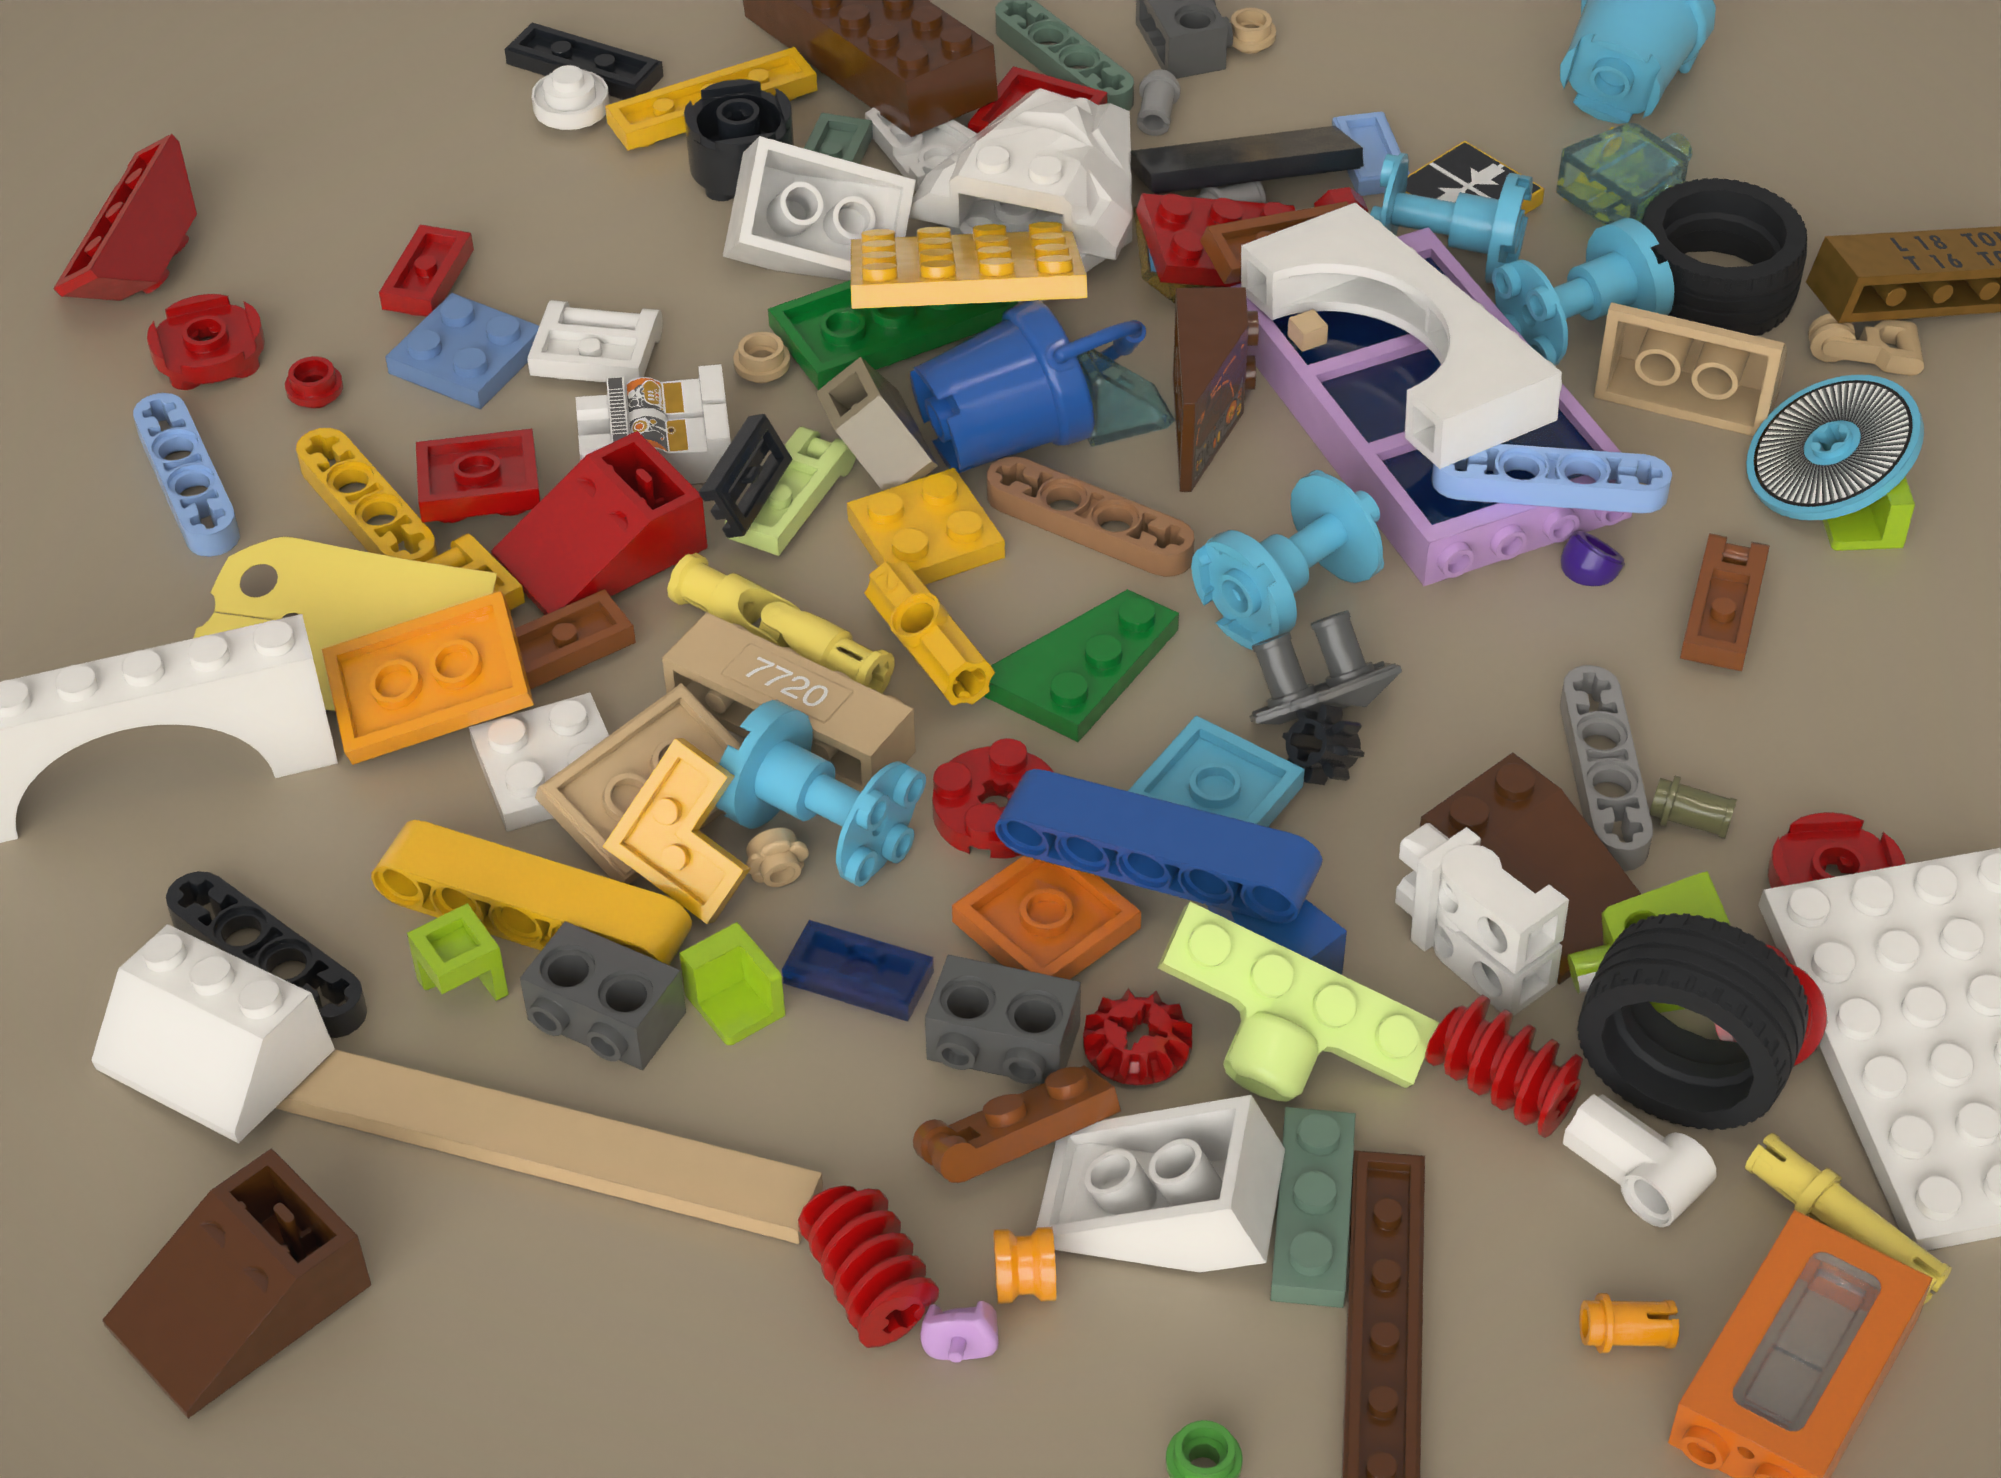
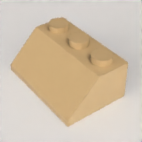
(1689, 369)

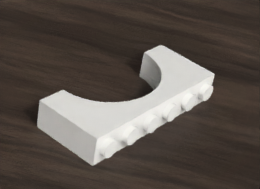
(1351, 263)
(238, 681)

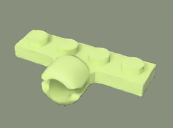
(1292, 1008)

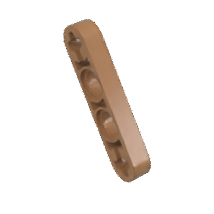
(1150, 543)

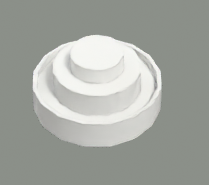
(570, 98)

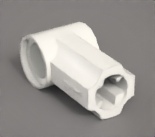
(1654, 1171)

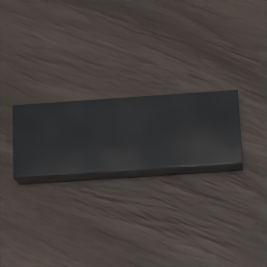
(546, 49)

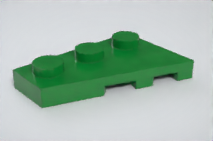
(1083, 665)

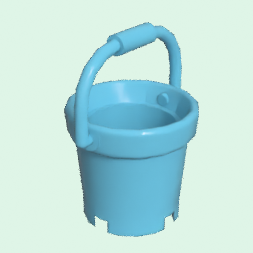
(1631, 51)

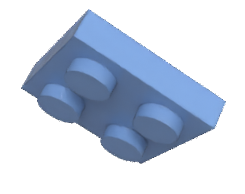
(464, 351)

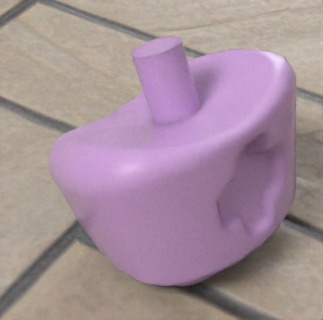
(960, 1332)

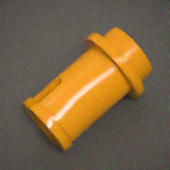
(1627, 1323)

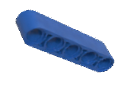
(1160, 845)

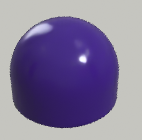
(1590, 560)

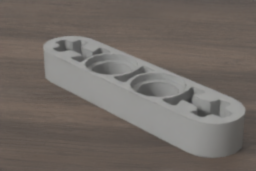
(1610, 765)

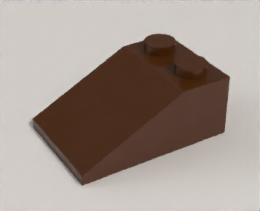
(1540, 844)

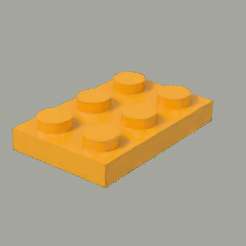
(427, 677)

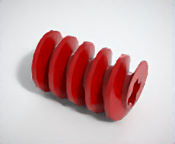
(1506, 1065)
(868, 1262)

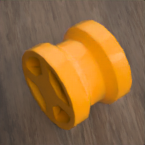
(1024, 1265)

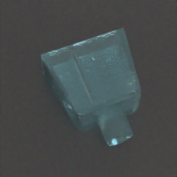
(1621, 171)

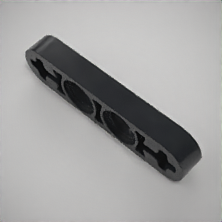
(271, 948)

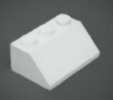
(208, 1033)

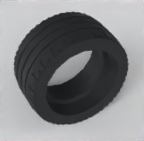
(1733, 221)
(1714, 974)

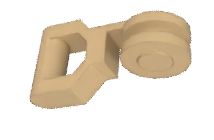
(1837, 342)

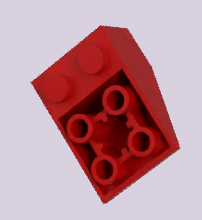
(605, 526)

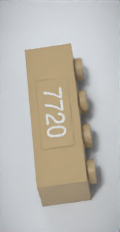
(740, 671)

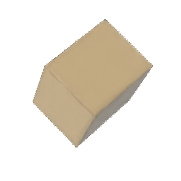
(1307, 330)

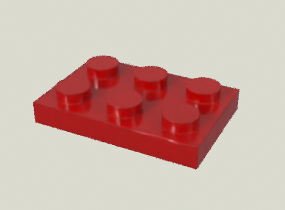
(1176, 225)

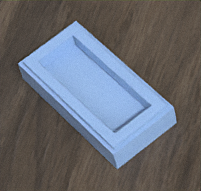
(1377, 140)

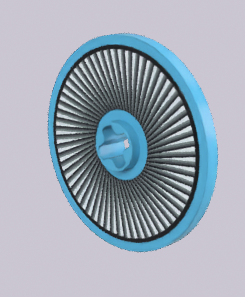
(1835, 447)

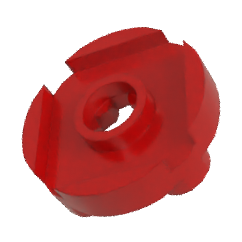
(191, 362)
(967, 782)
(1826, 840)

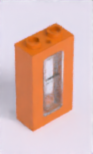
(1799, 1357)

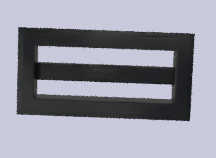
(742, 466)

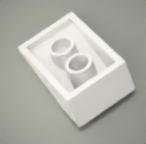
(804, 207)
(1168, 1187)

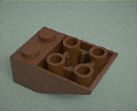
(238, 1283)

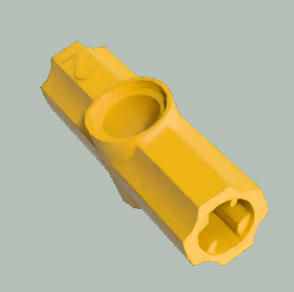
(929, 633)

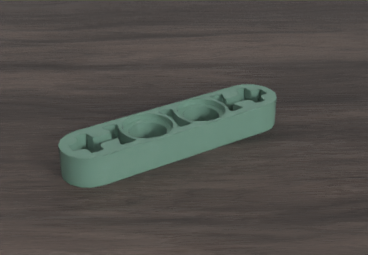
(1027, 24)

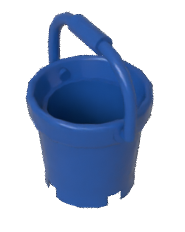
(1013, 386)

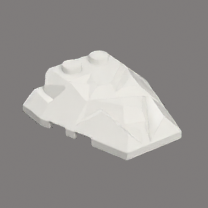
(1044, 157)

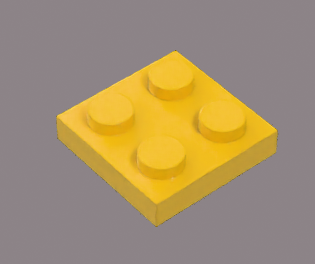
(928, 525)

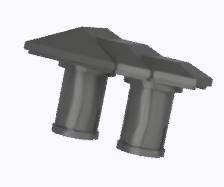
(1350, 679)

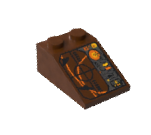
(1210, 372)

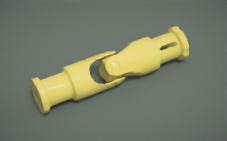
(782, 622)

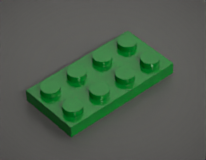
(830, 335)

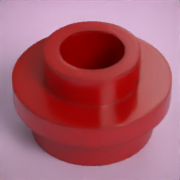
(313, 382)

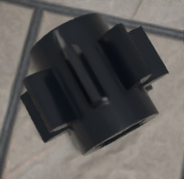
(1323, 744)

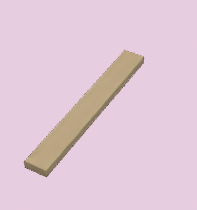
(558, 1144)

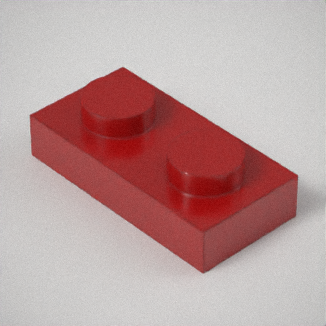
(426, 270)

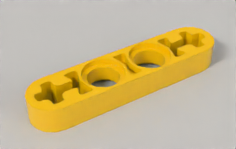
(358, 507)

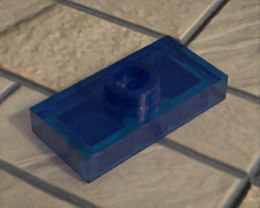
(858, 970)

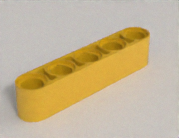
(522, 893)

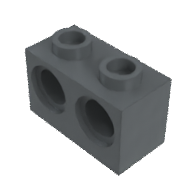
(1185, 35)
(603, 996)
(1002, 1020)

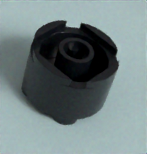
(725, 125)

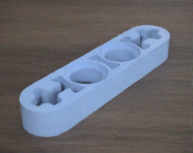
(184, 473)
(1551, 482)

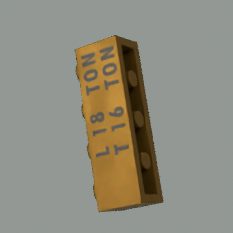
(1909, 274)

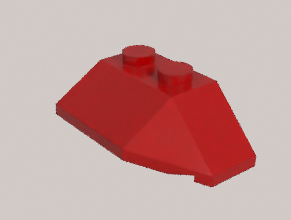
(135, 229)

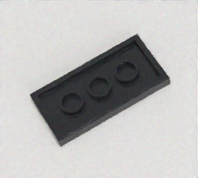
(1246, 159)

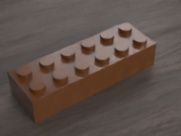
(889, 54)

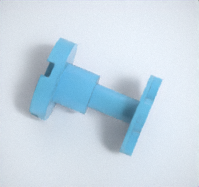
(1471, 223)
(1616, 270)
(1257, 581)
(781, 773)

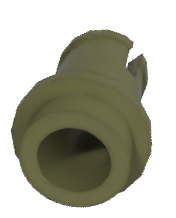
(1692, 807)

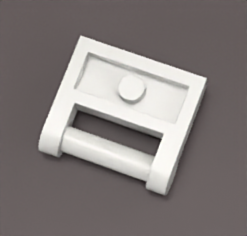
(593, 343)

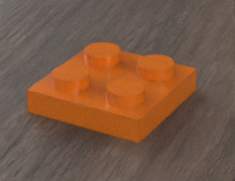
(1046, 917)

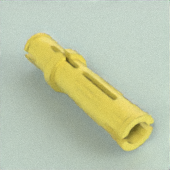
(1826, 1201)

